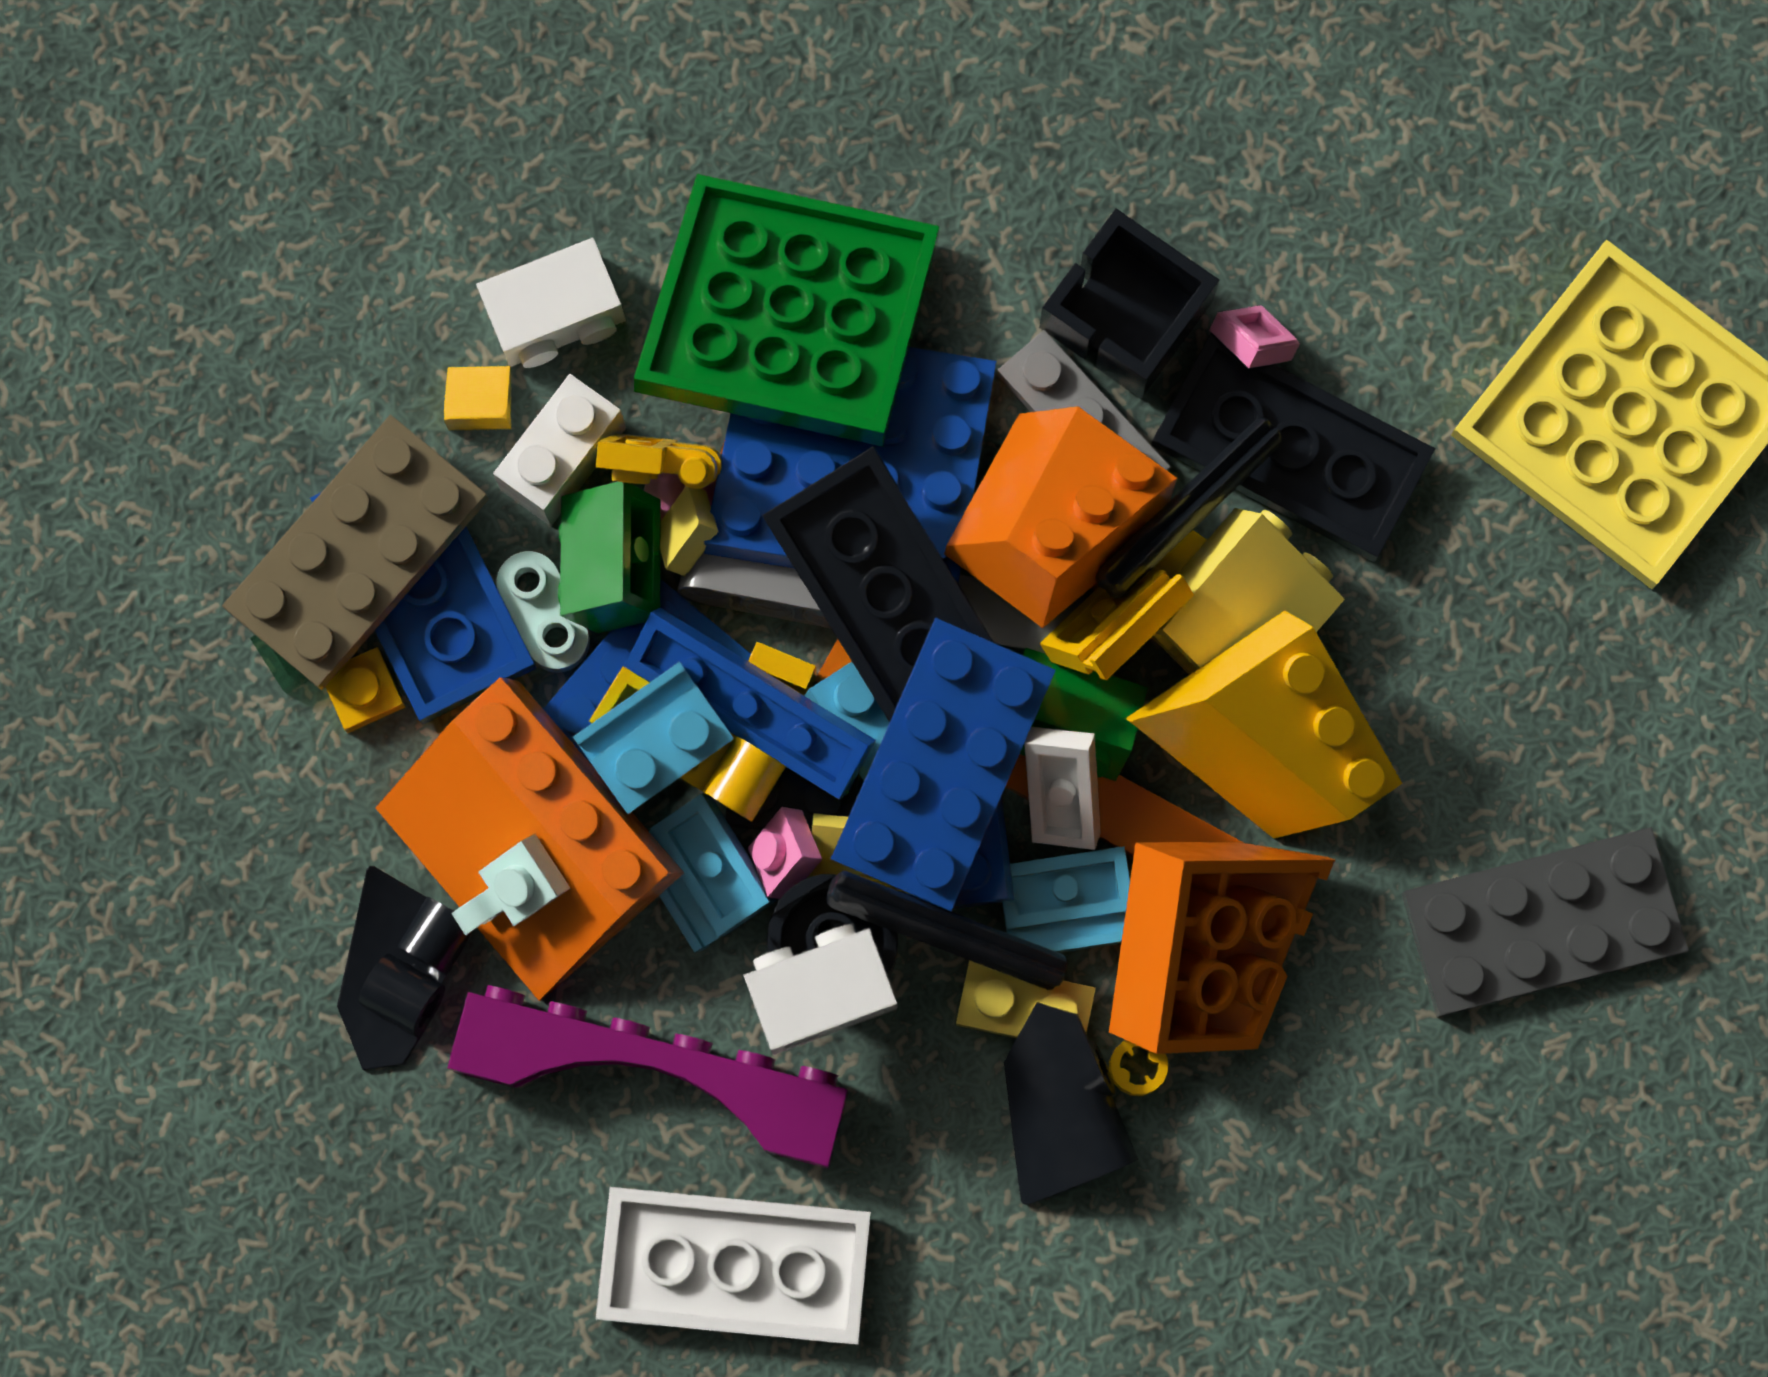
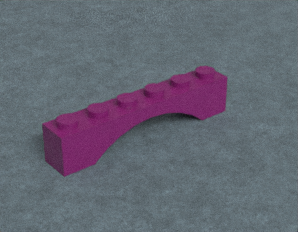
(520, 1044)

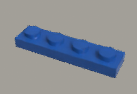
(755, 704)

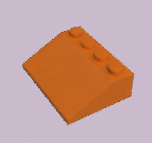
(512, 775)

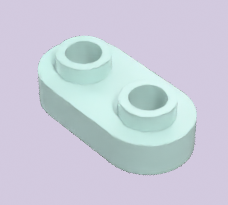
(540, 611)

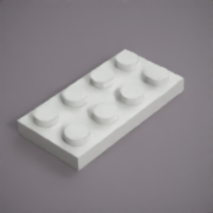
(733, 1265)

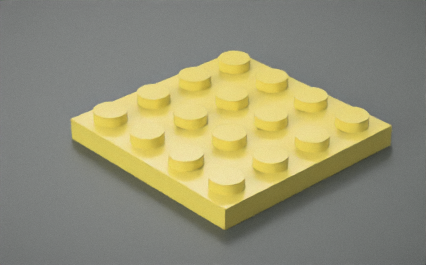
(1625, 414)

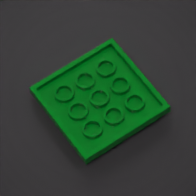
(787, 310)

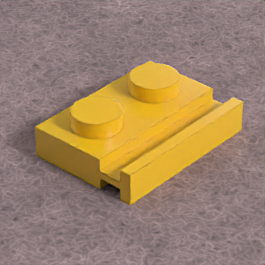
(1110, 630)

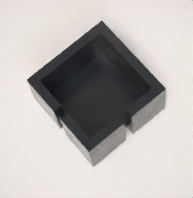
(1133, 307)

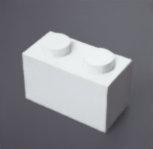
(552, 304)
(558, 449)
(819, 989)

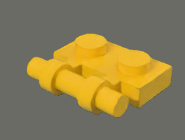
(642, 458)

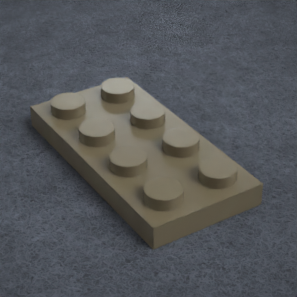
(355, 552)

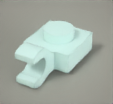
(517, 884)

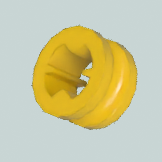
(1122, 1076)

